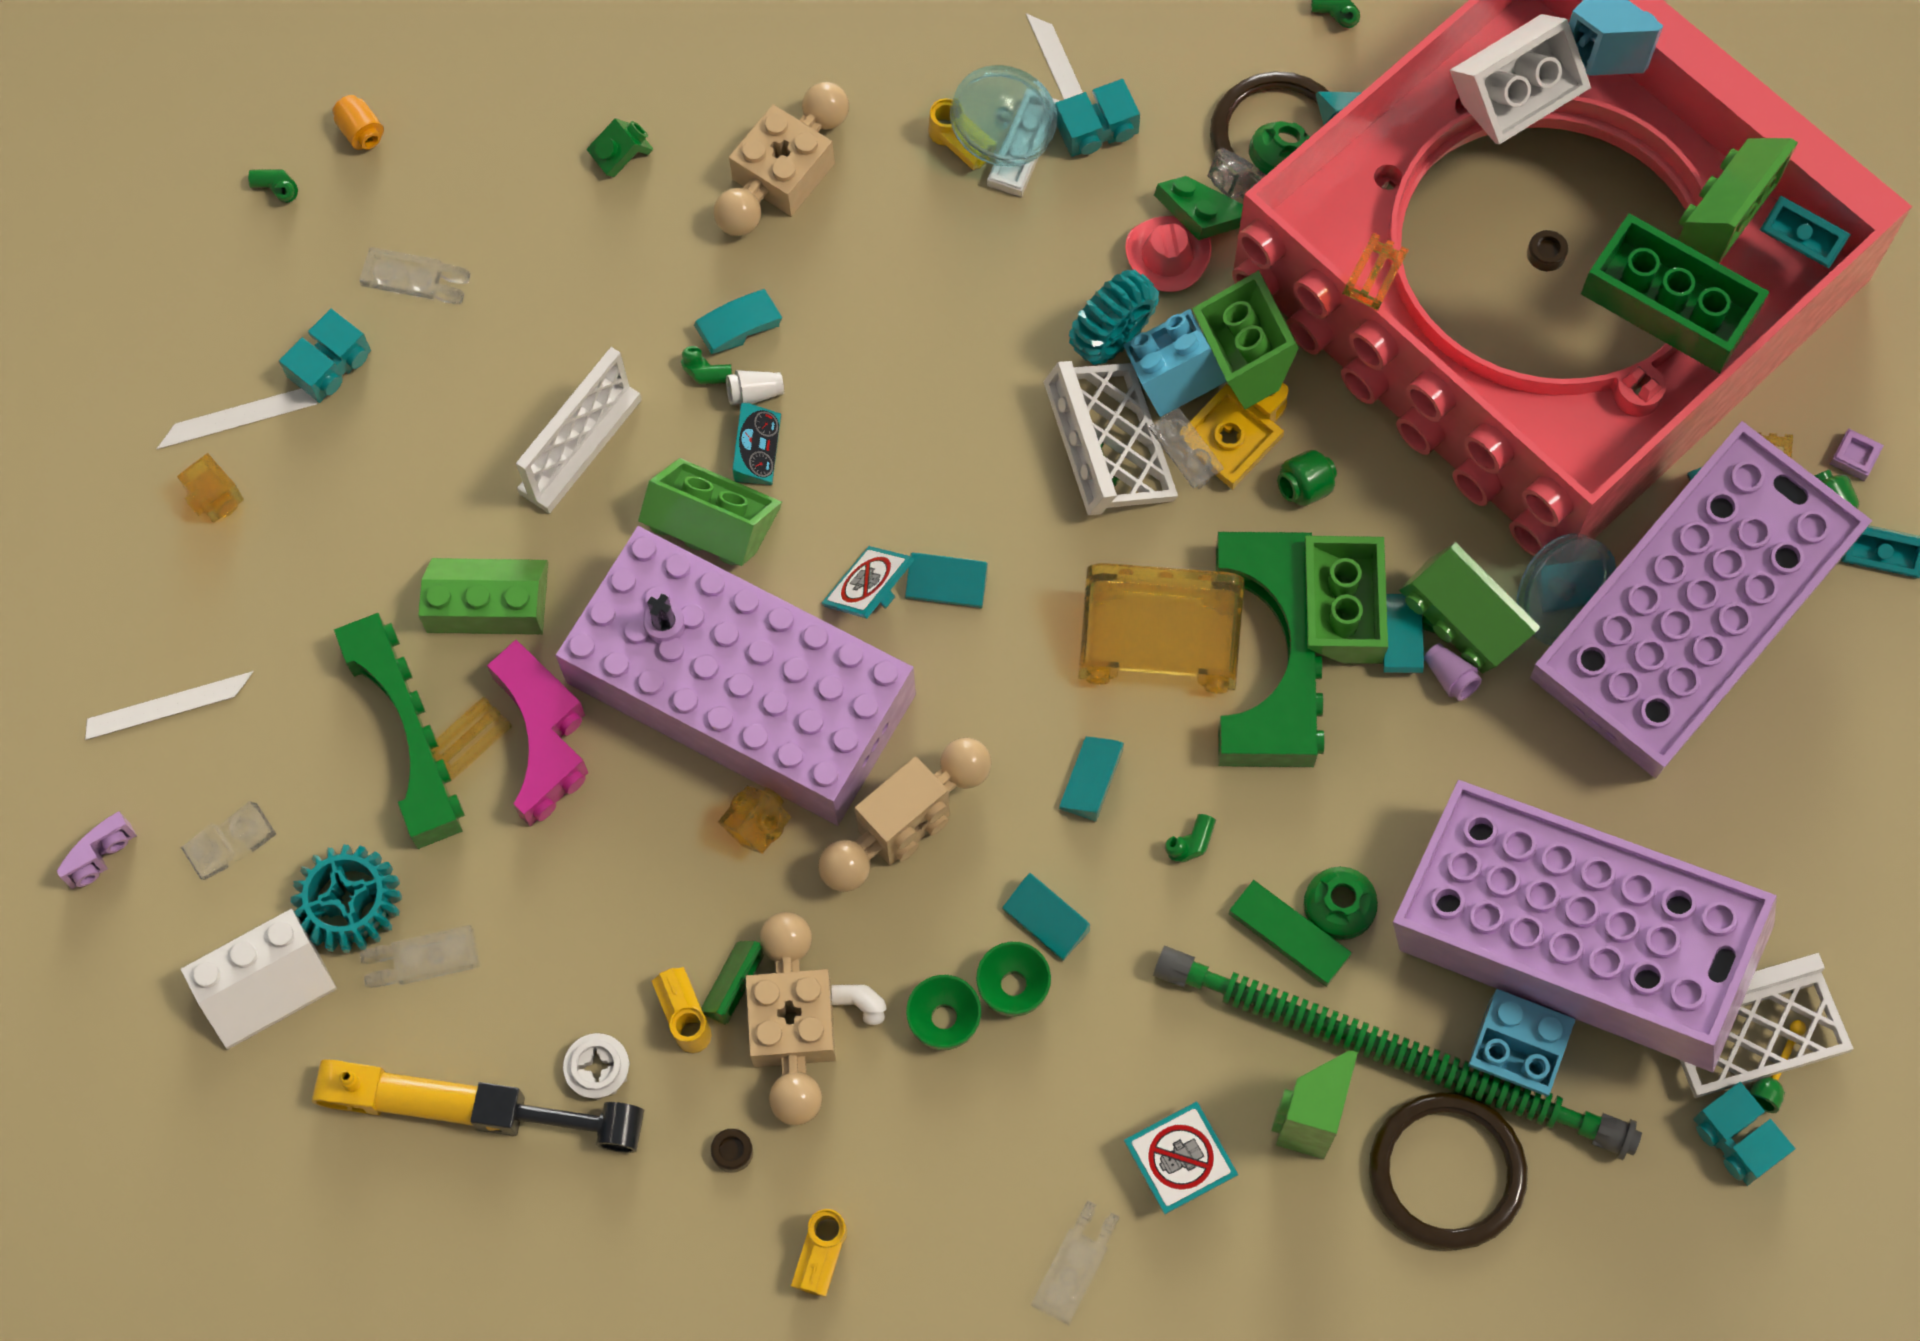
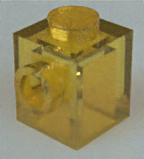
(210, 489)

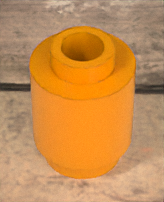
(357, 122)

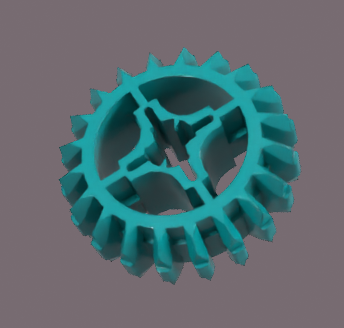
(1113, 316)
(362, 894)

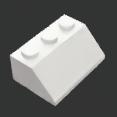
(1522, 77)
(259, 979)

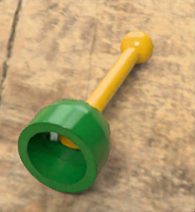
(1768, 1090)

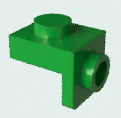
(618, 145)

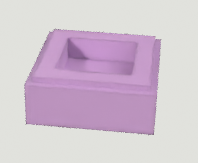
(1856, 454)

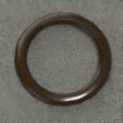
(1252, 85)
(1412, 1226)

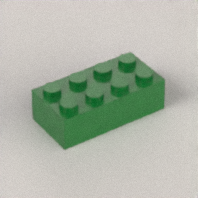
(1674, 292)

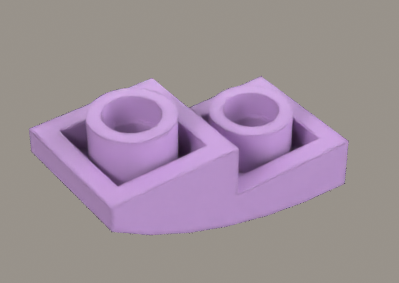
(85, 860)

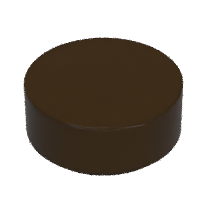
(1547, 250)
(732, 1150)

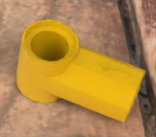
(944, 134)
(682, 1008)
(819, 1256)

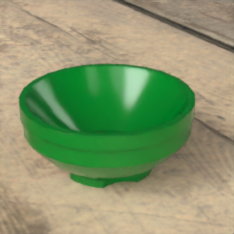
(1267, 147)
(1338, 921)
(1013, 959)
(943, 992)

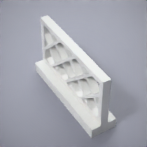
(577, 433)
(1084, 438)
(1771, 984)

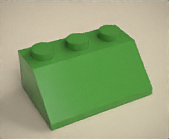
(1735, 196)
(1248, 338)
(708, 511)
(484, 596)
(1346, 598)
(1468, 608)
(1313, 1109)

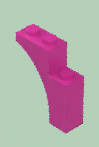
(548, 715)

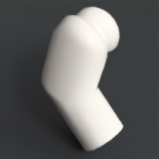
(864, 998)

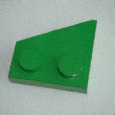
(1199, 207)

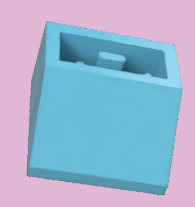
(1614, 36)
(1174, 362)
(1521, 1042)

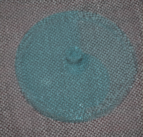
(1003, 115)
(1562, 582)

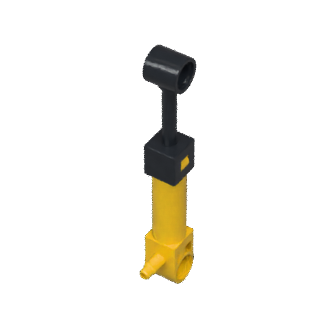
(484, 1106)

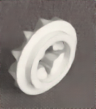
(582, 1054)

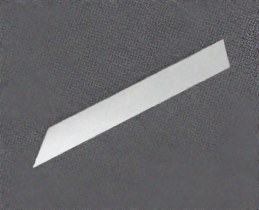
(1055, 57)
(237, 416)
(165, 706)

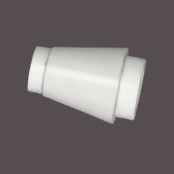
(753, 386)

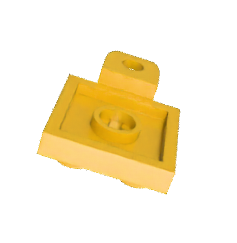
(1254, 426)

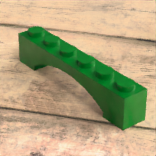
(427, 806)

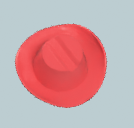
(1167, 253)

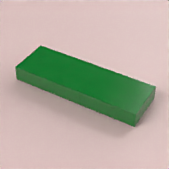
(1290, 933)

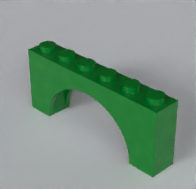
(1285, 724)

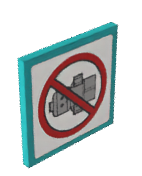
(868, 582)
(1180, 1157)

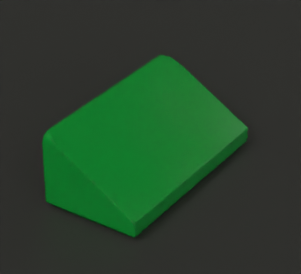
(732, 981)

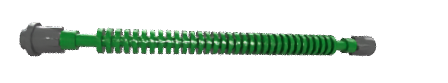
(1604, 1130)

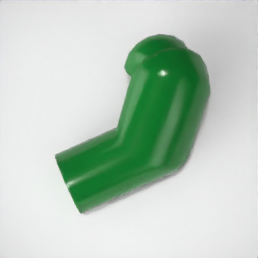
(1341, 10)
(277, 180)
(700, 370)
(1193, 845)

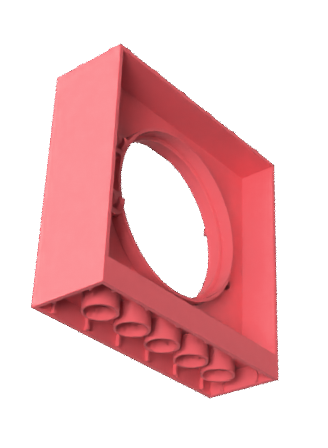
(1542, 447)

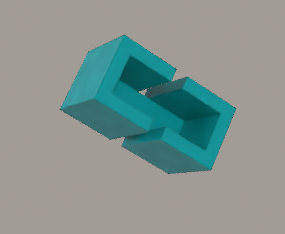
(1088, 125)
(337, 351)
(1754, 1153)

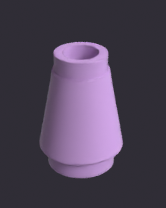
(1453, 672)

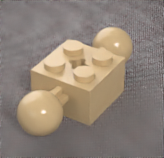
(781, 159)
(903, 813)
(770, 997)

